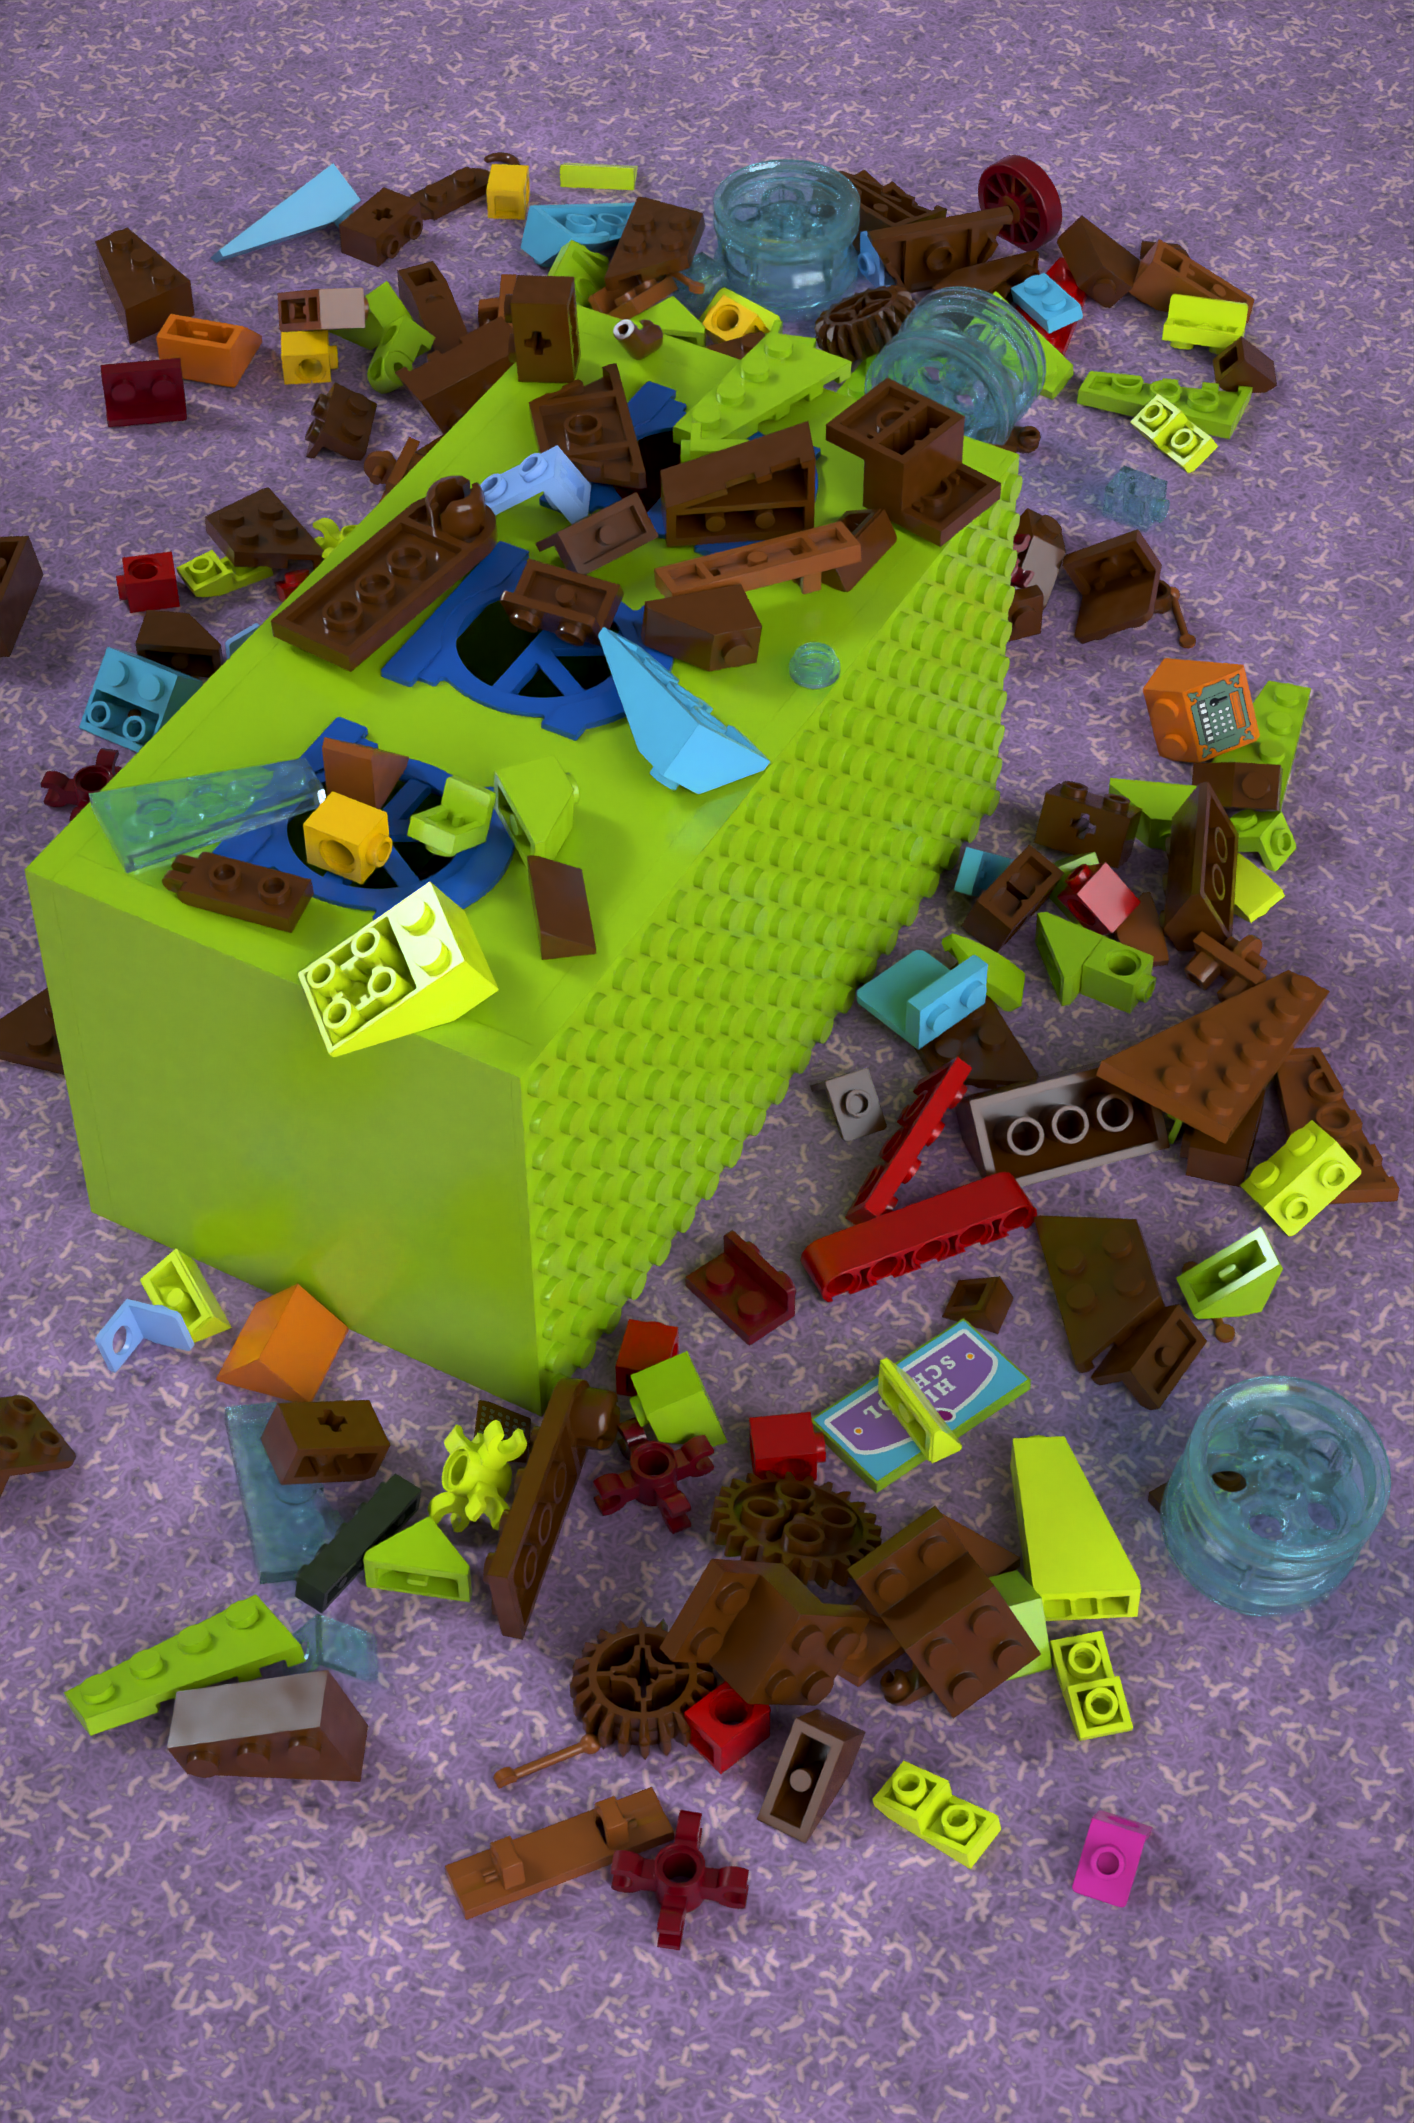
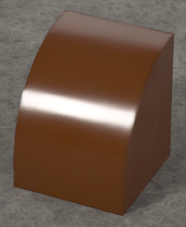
(1244, 366)

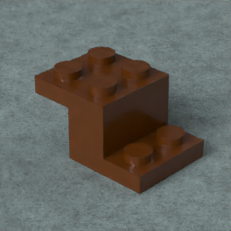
(913, 461)
(944, 1611)
(765, 1633)

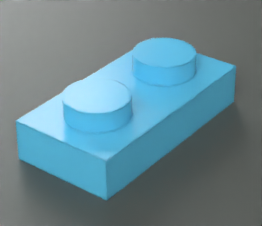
(1046, 302)

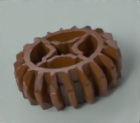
(863, 322)
(611, 1679)

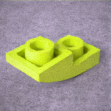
(1173, 433)
(214, 576)
(1254, 891)
(1089, 1686)
(931, 1812)

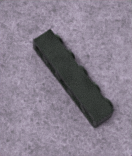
(343, 1557)

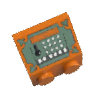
(1200, 709)

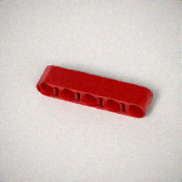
(917, 1234)

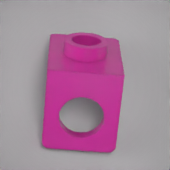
(1110, 1858)

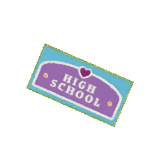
(957, 1374)

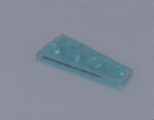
(192, 812)
(282, 1520)

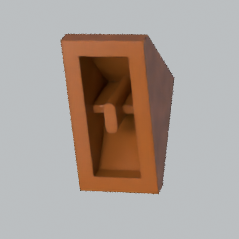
(361, 771)

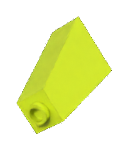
(1066, 1537)

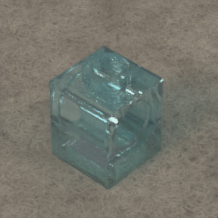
(706, 271)
(1136, 499)

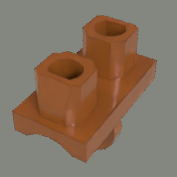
(385, 469)
(1235, 961)

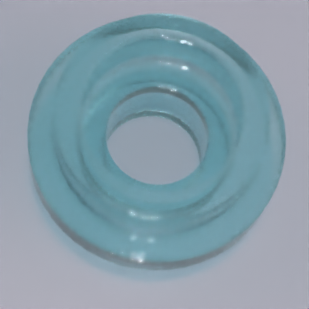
(814, 666)

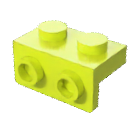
(1204, 322)
(1301, 1178)

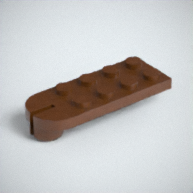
(392, 575)
(573, 1423)

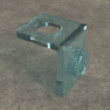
(337, 1648)

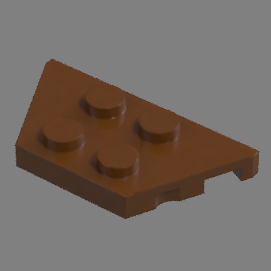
(655, 242)
(930, 250)
(591, 429)
(261, 533)
(30, 1035)
(985, 1045)
(1099, 1280)

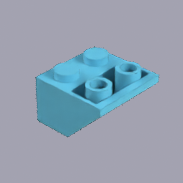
(134, 683)

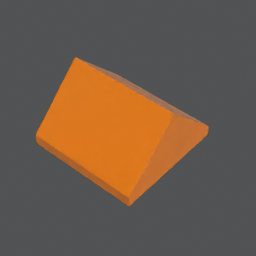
(285, 1347)

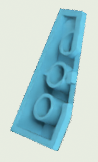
(309, 209)
(590, 225)
(674, 725)

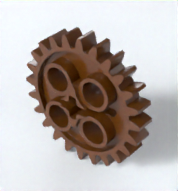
(795, 1525)

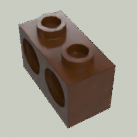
(1012, 899)

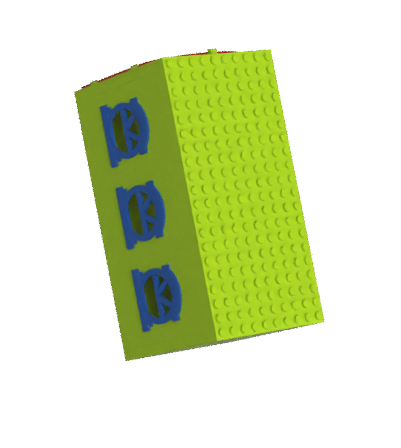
(533, 1159)

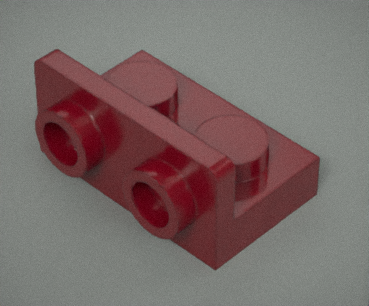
(144, 392)
(744, 1289)

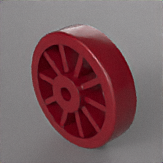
(1030, 196)

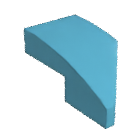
(979, 871)

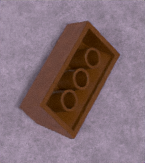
(1057, 1126)

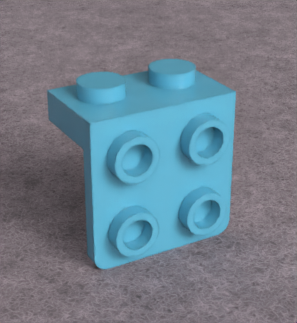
(923, 996)

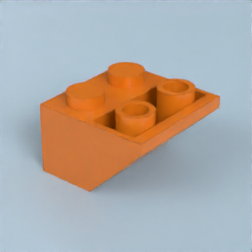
(208, 349)

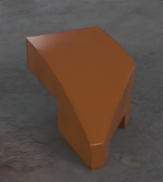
(1143, 931)

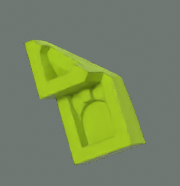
(1004, 978)

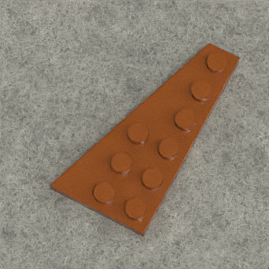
(1222, 1058)

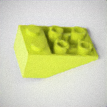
(398, 974)

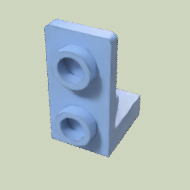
(546, 472)

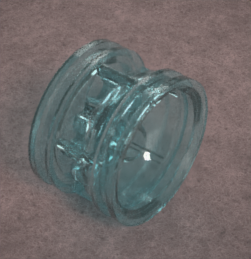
(788, 236)
(980, 351)
(1294, 1450)

